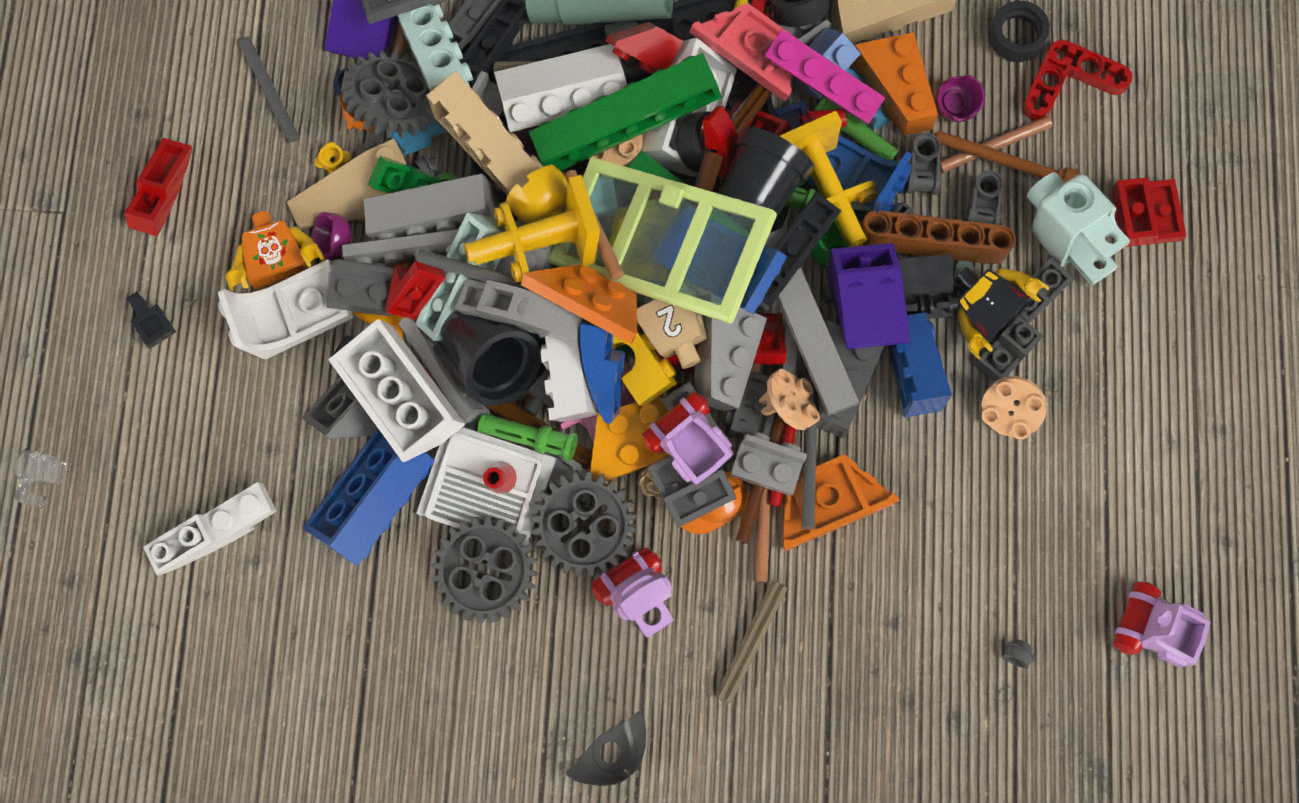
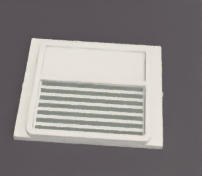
(457, 486)

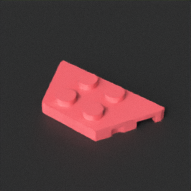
(743, 40)

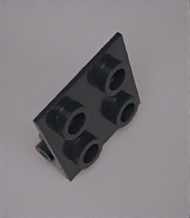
(929, 285)

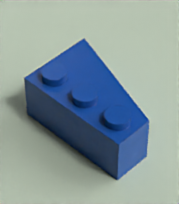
(920, 370)

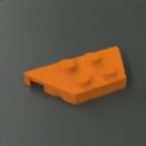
(589, 297)
(841, 498)

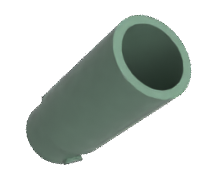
(596, 11)

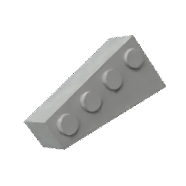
(429, 207)

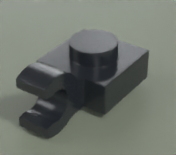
(151, 322)

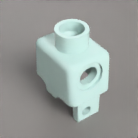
(1074, 224)

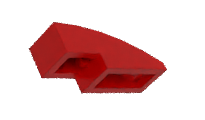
(158, 187)

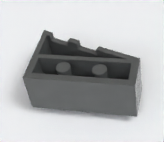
(859, 367)

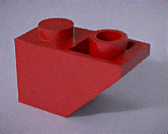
(648, 44)

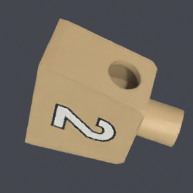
(672, 330)

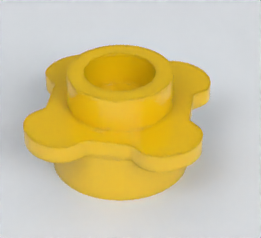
(327, 152)

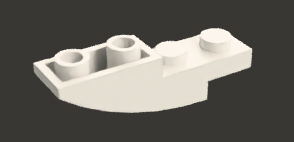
(210, 531)

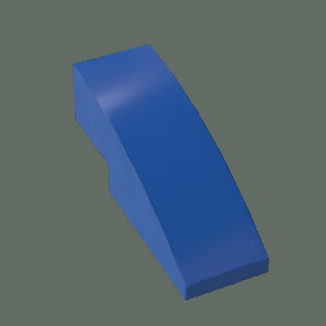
(602, 369)

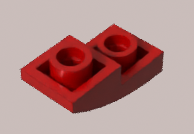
(720, 136)

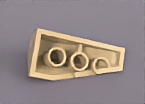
(343, 189)

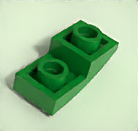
(395, 176)

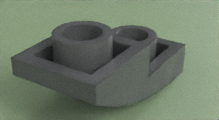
(1056, 278)
(1009, 350)

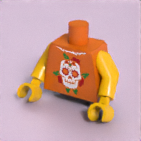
(271, 253)

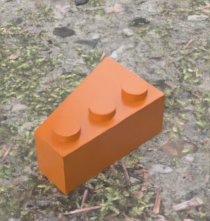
(898, 73)

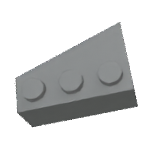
(727, 358)

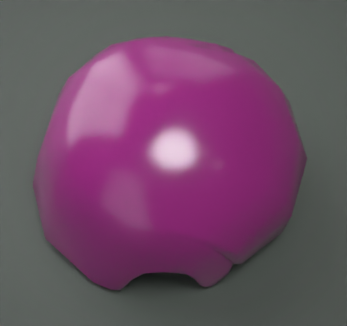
(960, 98)
(330, 234)

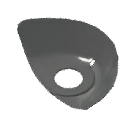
(632, 741)

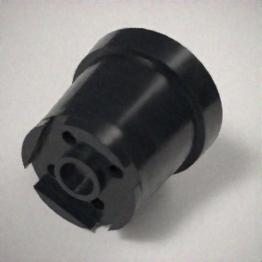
(765, 169)
(492, 357)

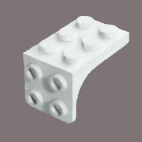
(282, 314)

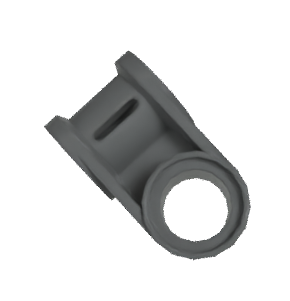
(926, 169)
(985, 206)

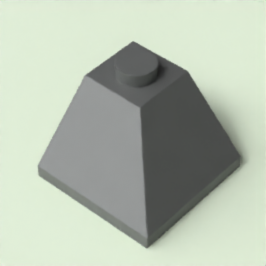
(340, 414)

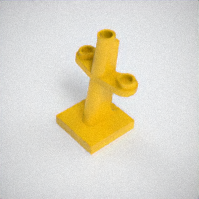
(815, 141)
(575, 225)

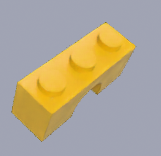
(650, 374)

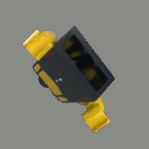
(993, 303)

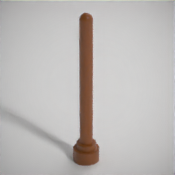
(1002, 157)

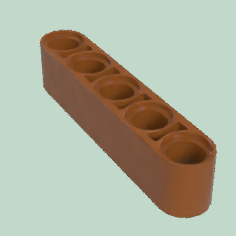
(948, 230)

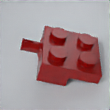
(1148, 211)

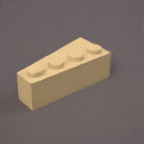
(867, 18)
(481, 133)

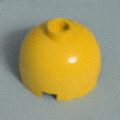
(540, 197)

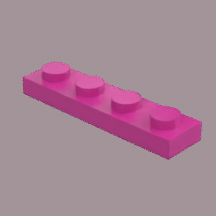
(824, 77)

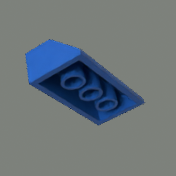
(366, 499)

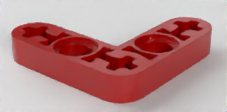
(1063, 68)

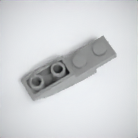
(519, 308)

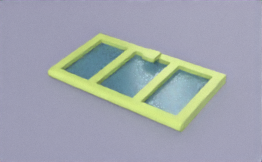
(674, 239)

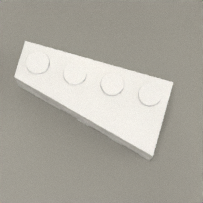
(566, 381)

